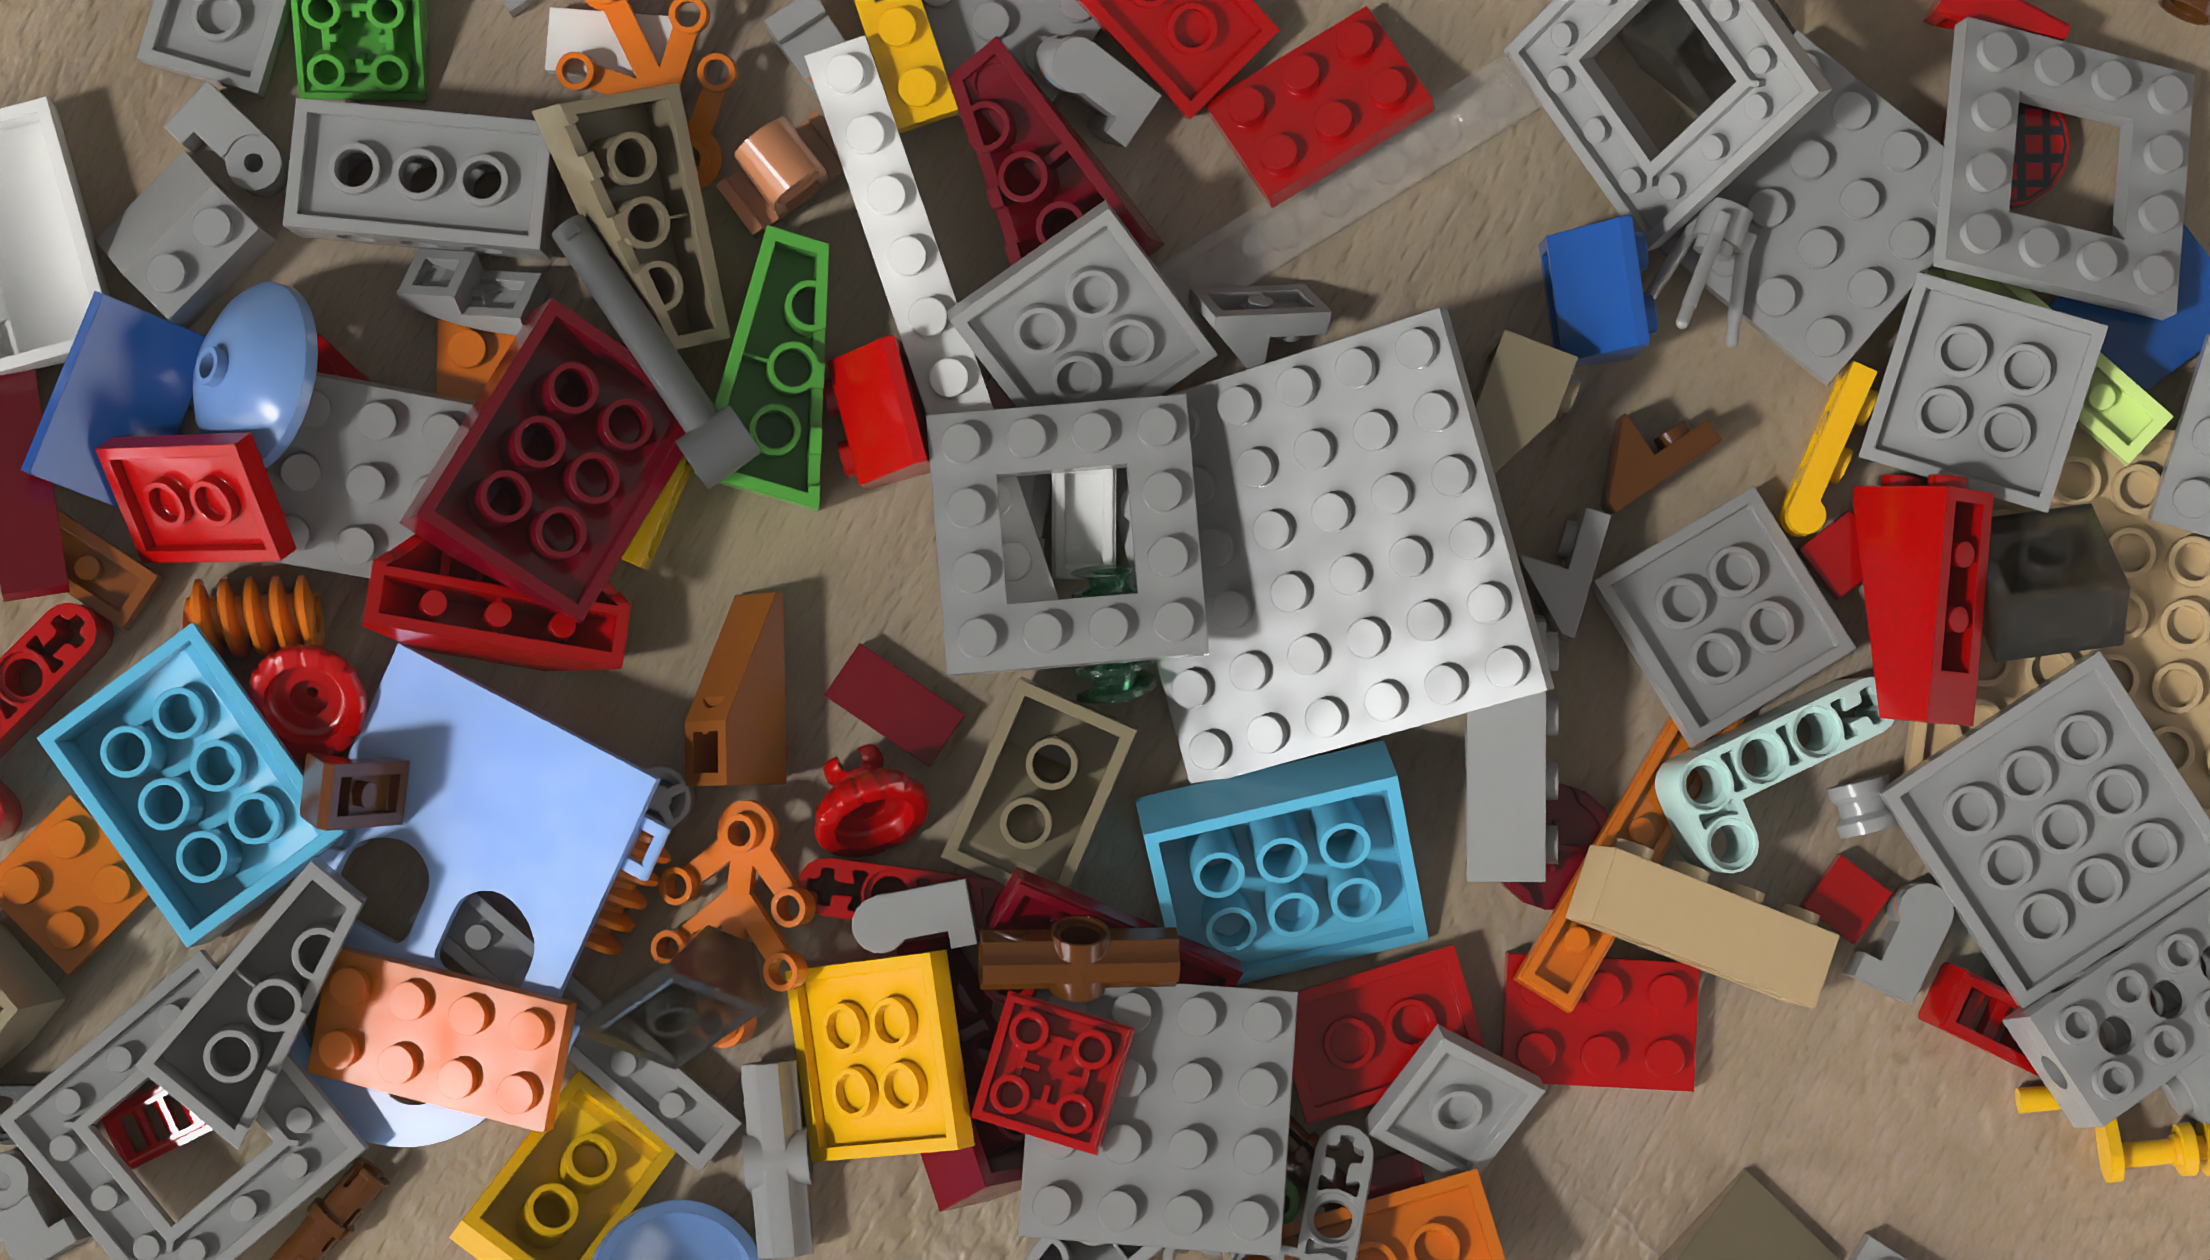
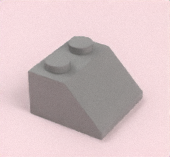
(184, 241)

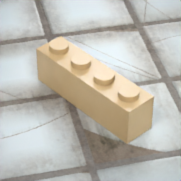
(1702, 924)

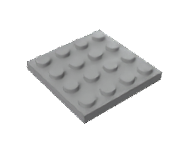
(1837, 222)
(2056, 828)
(1192, 1132)

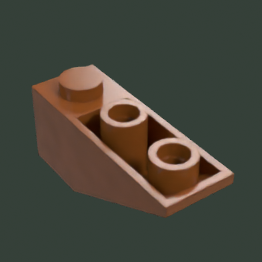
(739, 709)

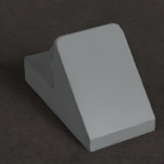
(1252, 314)
(1563, 590)

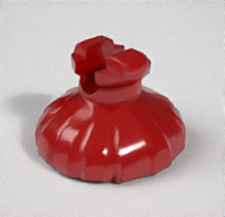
(305, 718)
(869, 807)

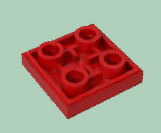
(1053, 1073)

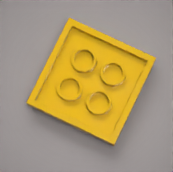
(880, 1058)

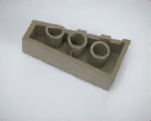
(640, 190)

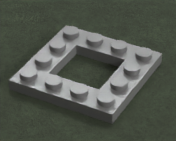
(1667, 188)
(1977, 233)
(1136, 434)
(59, 1138)

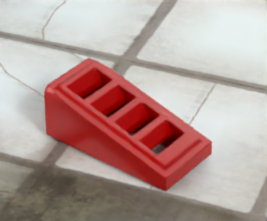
(2008, 13)
(1955, 1003)
(156, 1148)

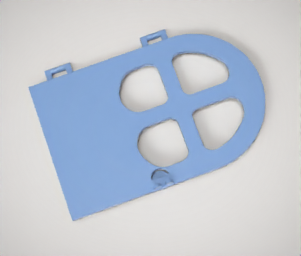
(497, 808)

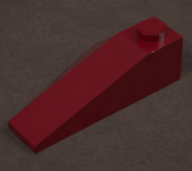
(1032, 157)

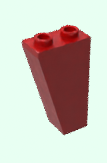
(1924, 593)

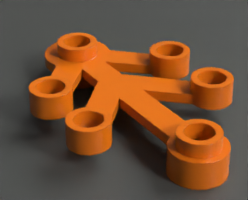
(670, 71)
(737, 907)

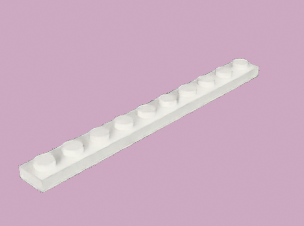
(916, 277)

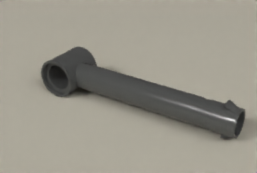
(714, 439)

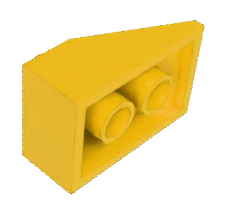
(566, 1183)

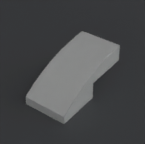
(459, 291)

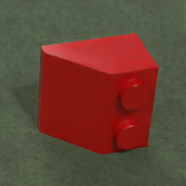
(879, 413)

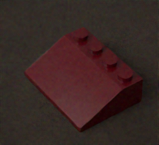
(552, 465)

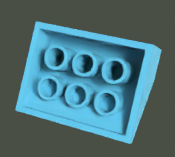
(189, 786)
(1288, 862)

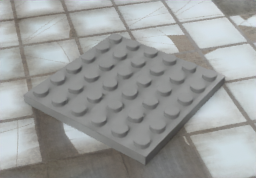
(1345, 554)

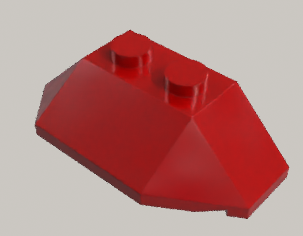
(459, 612)

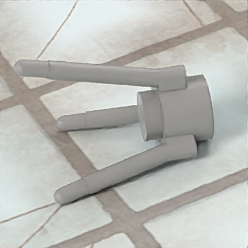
(1718, 233)

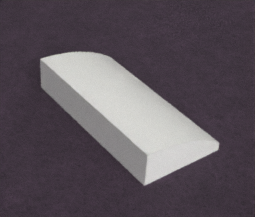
(44, 241)

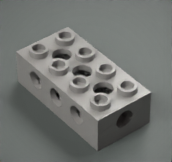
(402, 142)
(2141, 1045)

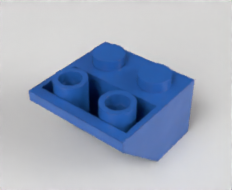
(1598, 291)

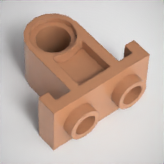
(780, 170)

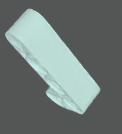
(1778, 757)

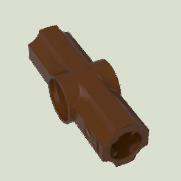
(1078, 958)

